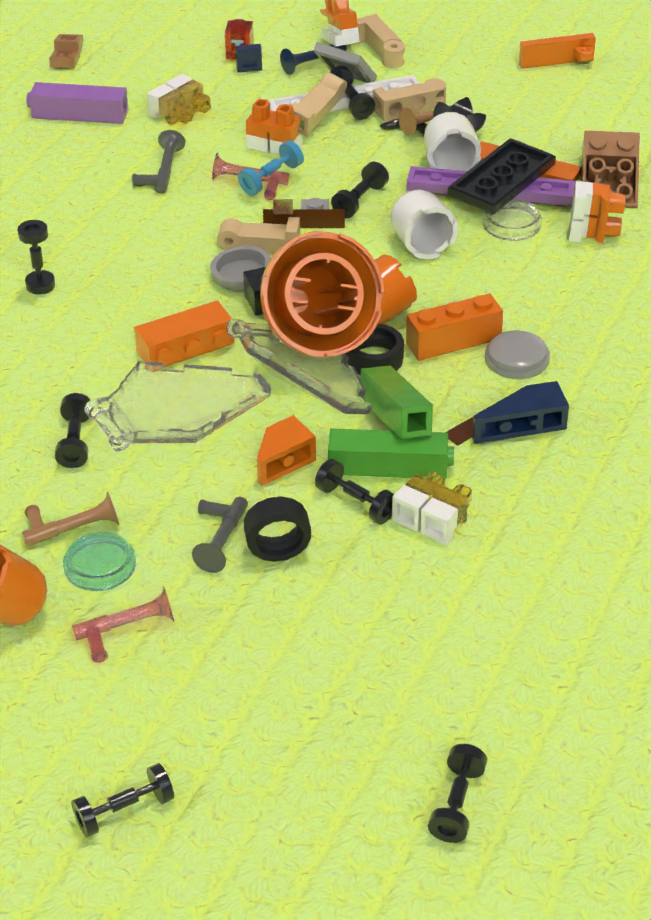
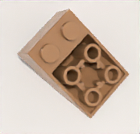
(613, 161)

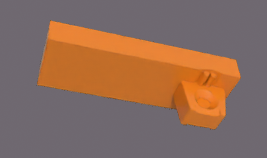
(557, 50)

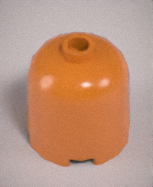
(399, 291)
(21, 589)

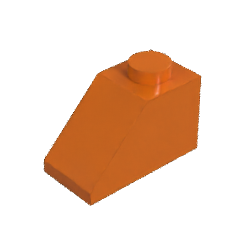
(285, 449)

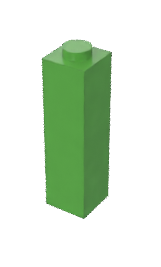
(397, 402)
(386, 455)

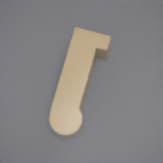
(381, 40)
(417, 97)
(319, 102)
(262, 235)

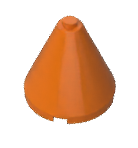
(322, 294)

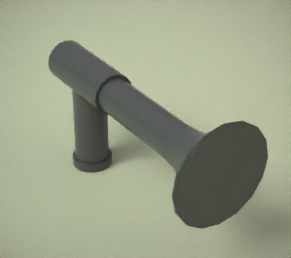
(171, 142)
(210, 555)

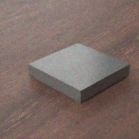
(336, 57)

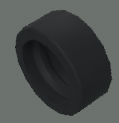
(382, 336)
(276, 510)

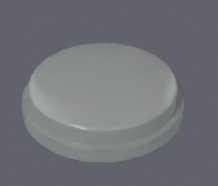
(230, 264)
(517, 355)

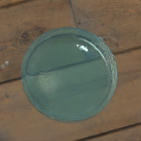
(99, 561)

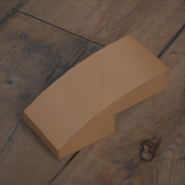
(66, 51)

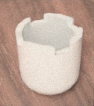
(451, 142)
(423, 224)

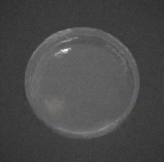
(514, 221)

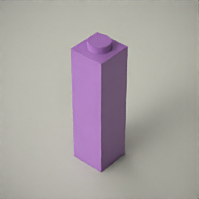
(78, 102)

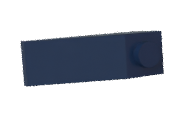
(524, 413)

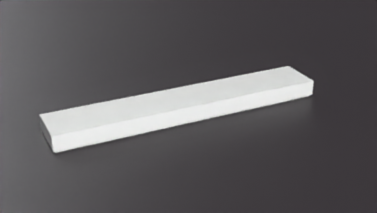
(360, 88)

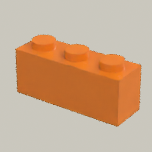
(453, 326)
(184, 334)

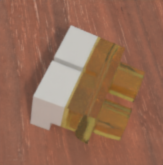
(178, 100)
(431, 506)

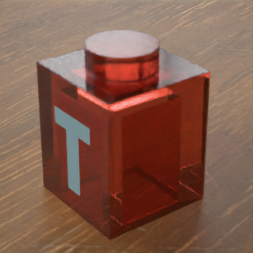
(237, 33)

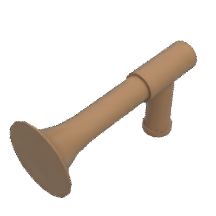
(409, 120)
(43, 531)

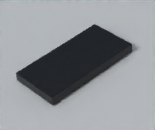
(501, 175)

